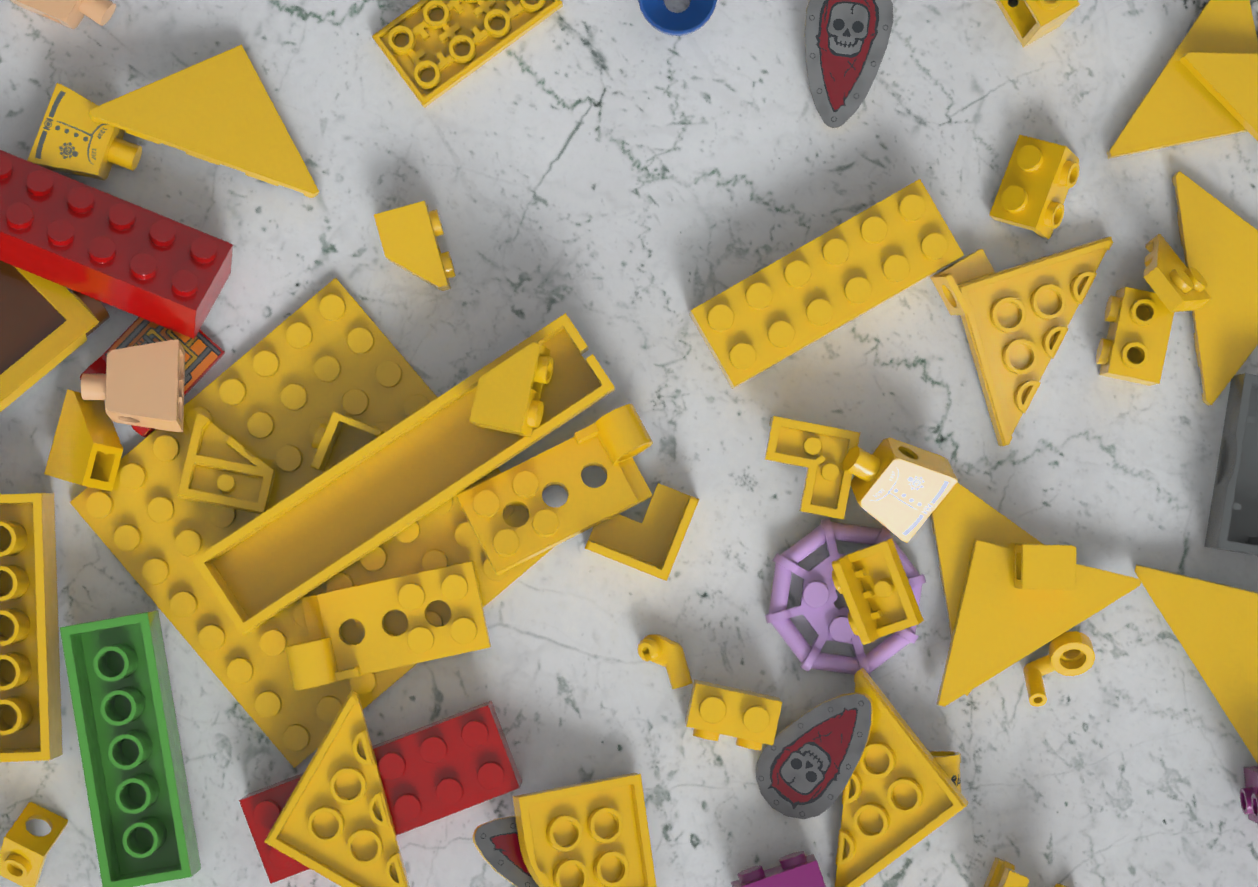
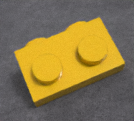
(1036, 186)
(876, 591)

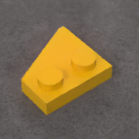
(1171, 280)
(223, 471)

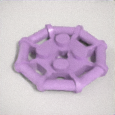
(819, 599)

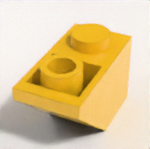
(412, 243)
(511, 392)
(85, 444)

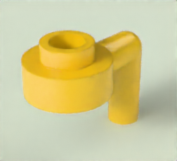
(1068, 655)

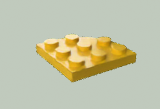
(587, 834)

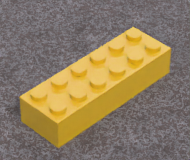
(826, 283)
(29, 630)

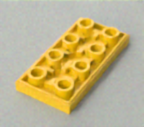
(448, 40)

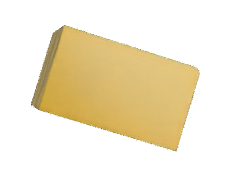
(822, 453)
(649, 544)

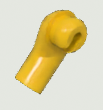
(667, 654)

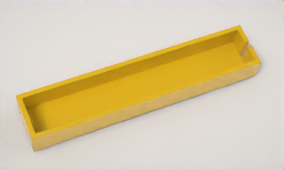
(387, 487)

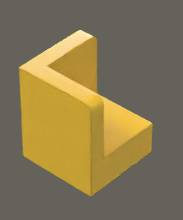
(1045, 567)

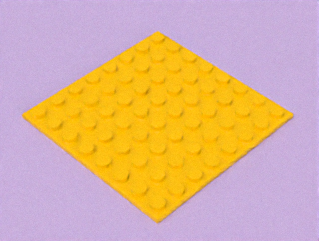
(272, 404)

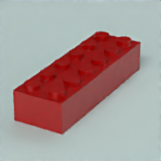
(109, 247)
(422, 775)

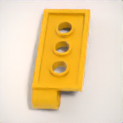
(605, 444)
(332, 659)

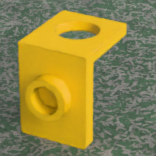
(966, 269)
(327, 436)
(24, 853)

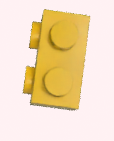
(1135, 337)
(733, 713)

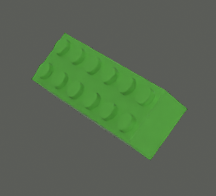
(130, 750)

